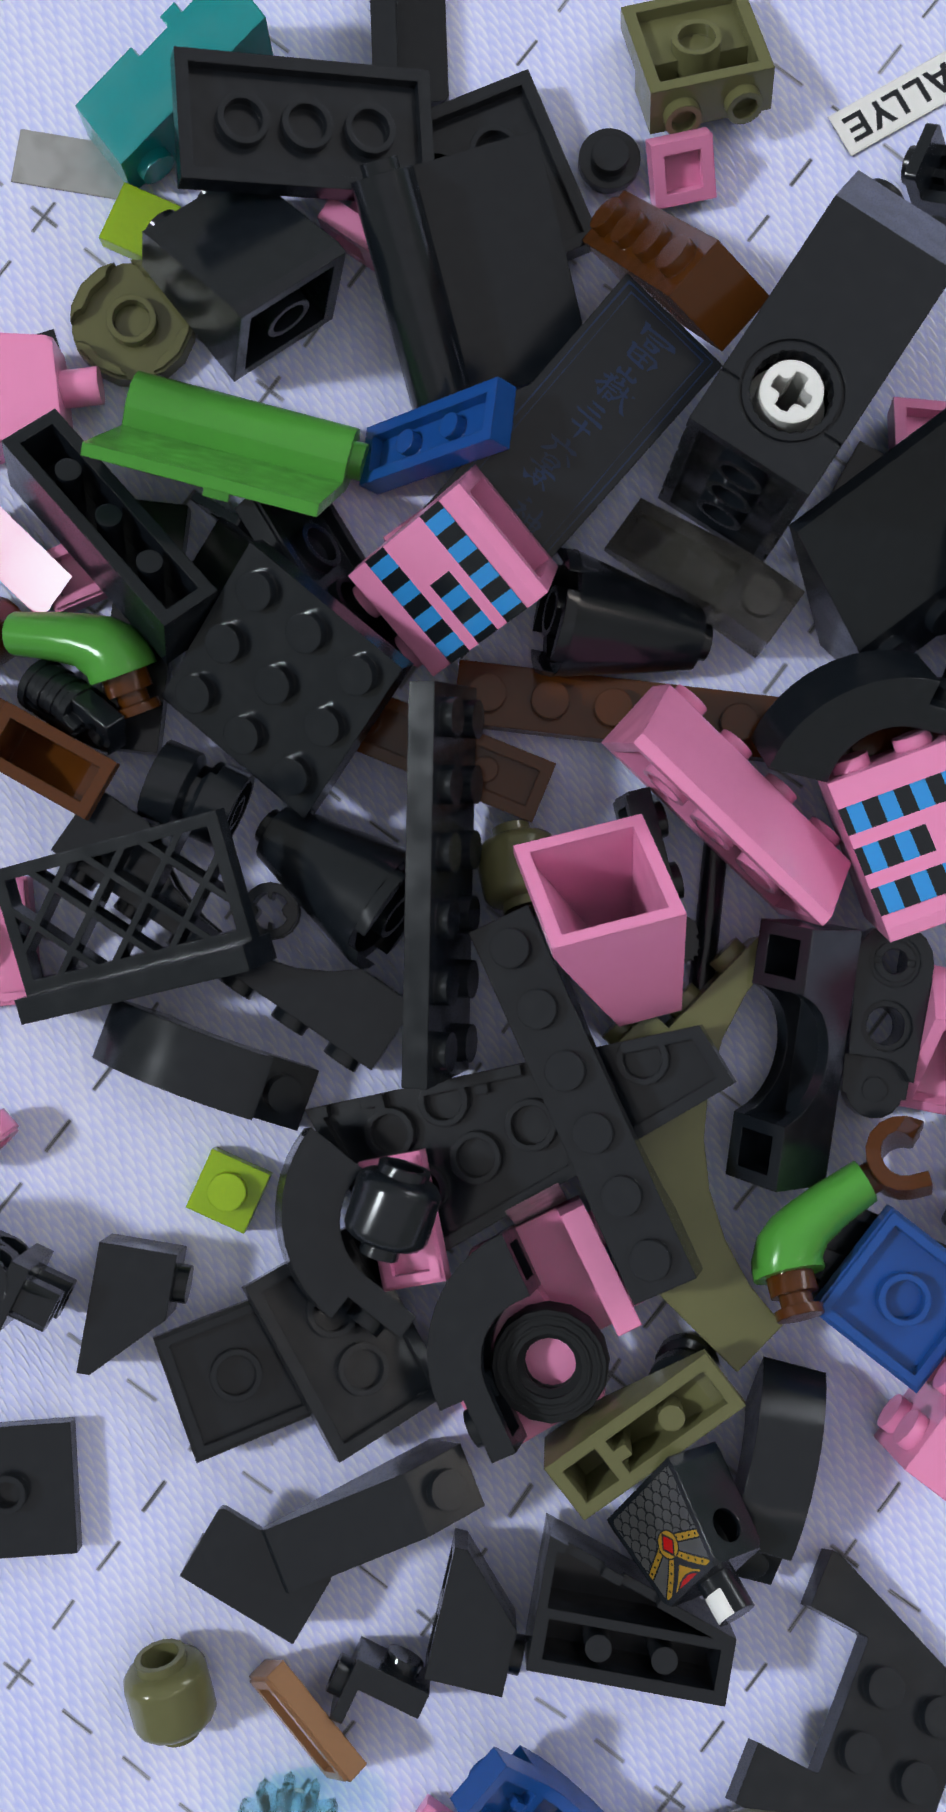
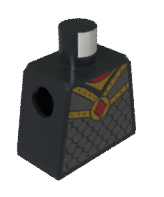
(691, 1532)

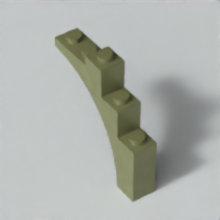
(720, 1300)

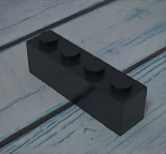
(109, 534)

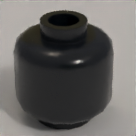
(392, 1209)

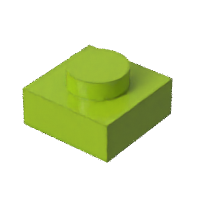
(229, 1189)

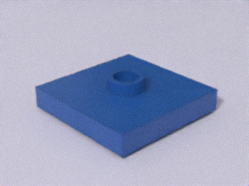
(892, 1298)

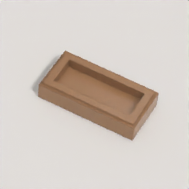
(306, 1720)

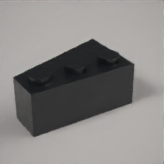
(607, 1626)

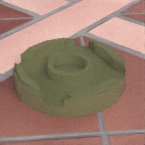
(128, 325)

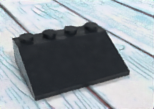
(879, 551)

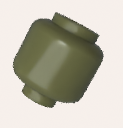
(498, 870)
(169, 1693)

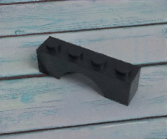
(788, 1125)

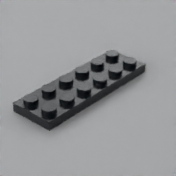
(439, 882)

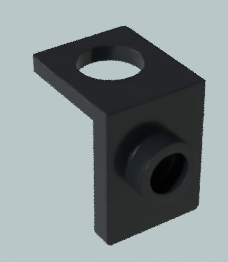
(223, 545)

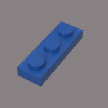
(439, 436)

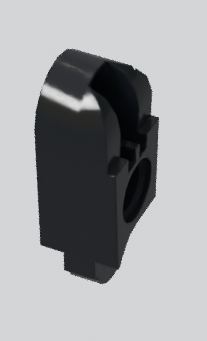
(879, 1073)

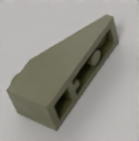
(636, 1430)

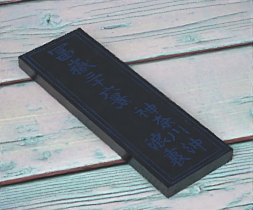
(595, 413)

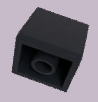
(244, 273)

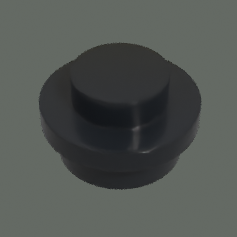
(609, 160)

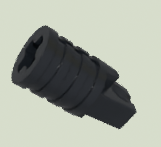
(72, 706)

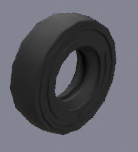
(541, 1400)

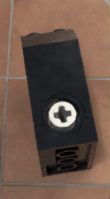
(808, 365)

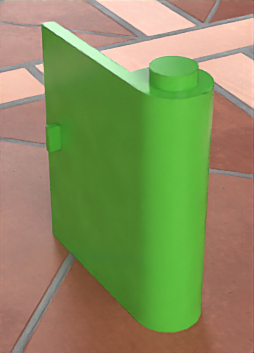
(232, 445)

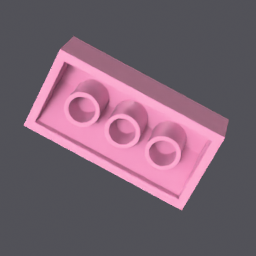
(731, 804)

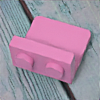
(575, 1266)

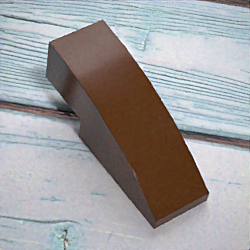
(52, 761)

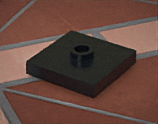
(227, 1380)
(39, 1488)

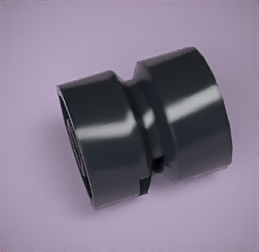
(185, 786)

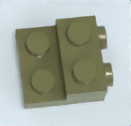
(697, 62)

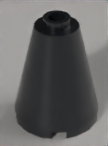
(614, 624)
(340, 879)

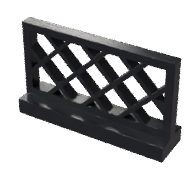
(157, 967)

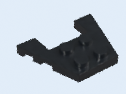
(883, 1728)

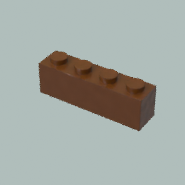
(677, 267)

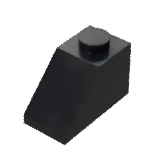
(130, 1295)
(473, 1626)

